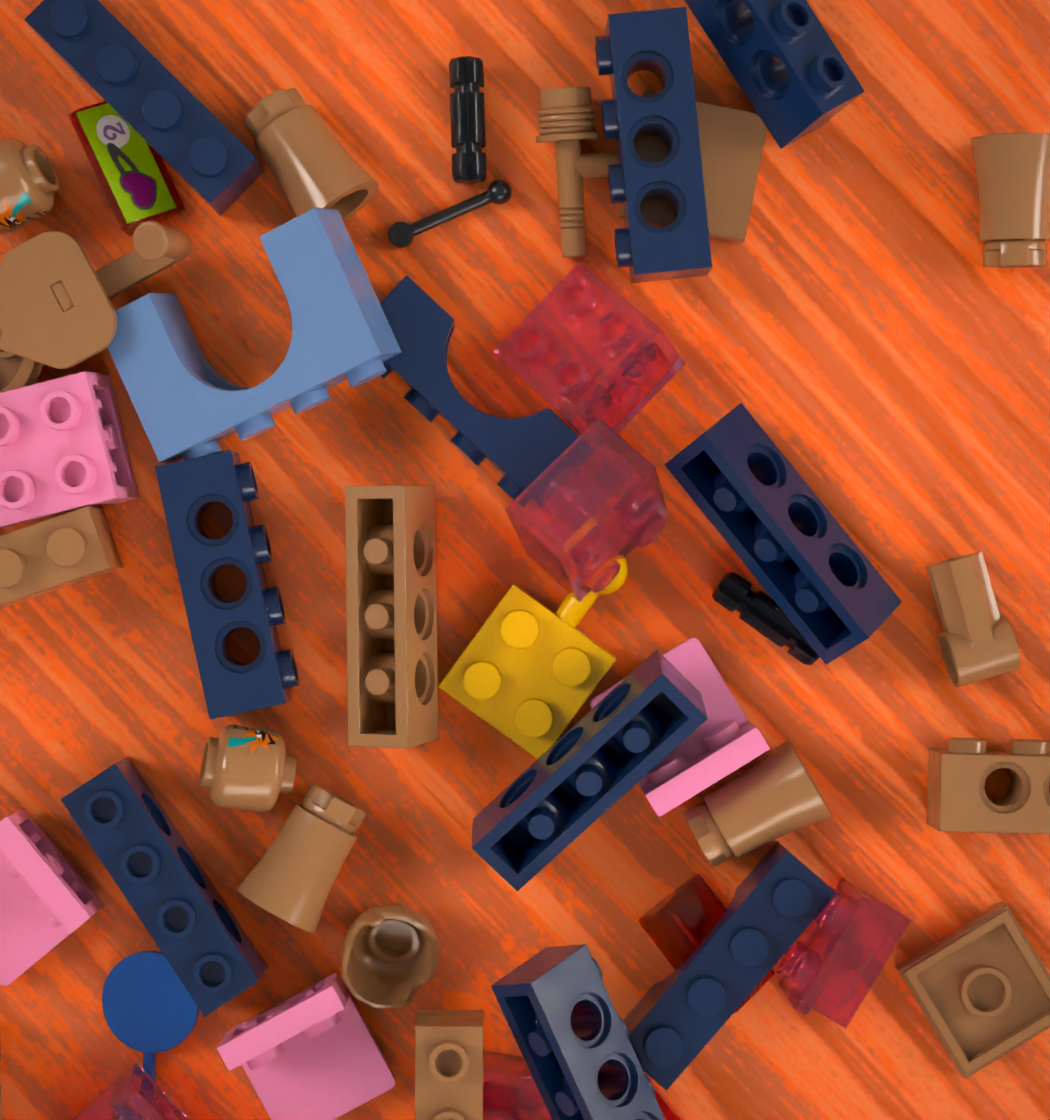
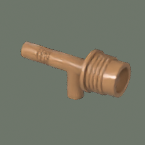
(567, 120)

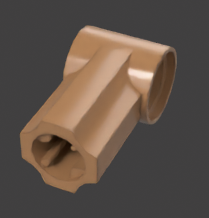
(975, 636)

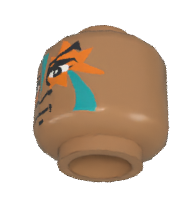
(25, 184)
(247, 768)

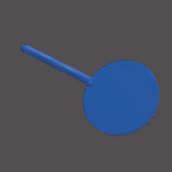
(148, 1006)

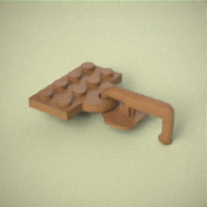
(60, 307)

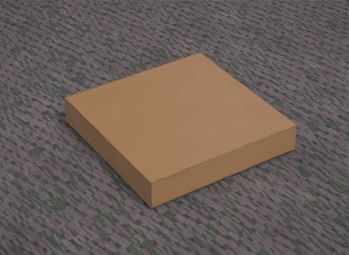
(730, 165)
(981, 989)

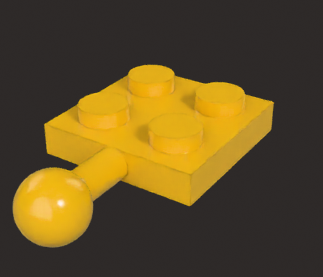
(531, 667)

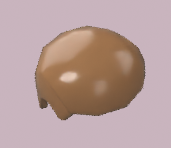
(389, 955)

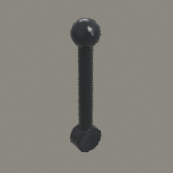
(403, 234)

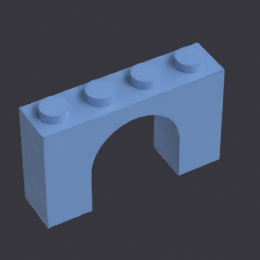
(334, 338)

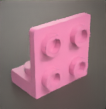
(62, 448)
(713, 749)
(39, 896)
(310, 1054)

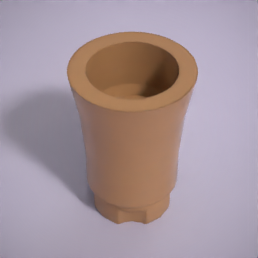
(307, 156)
(1013, 198)
(757, 807)
(304, 859)

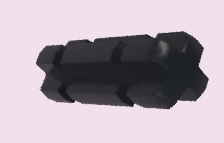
(467, 119)
(763, 615)

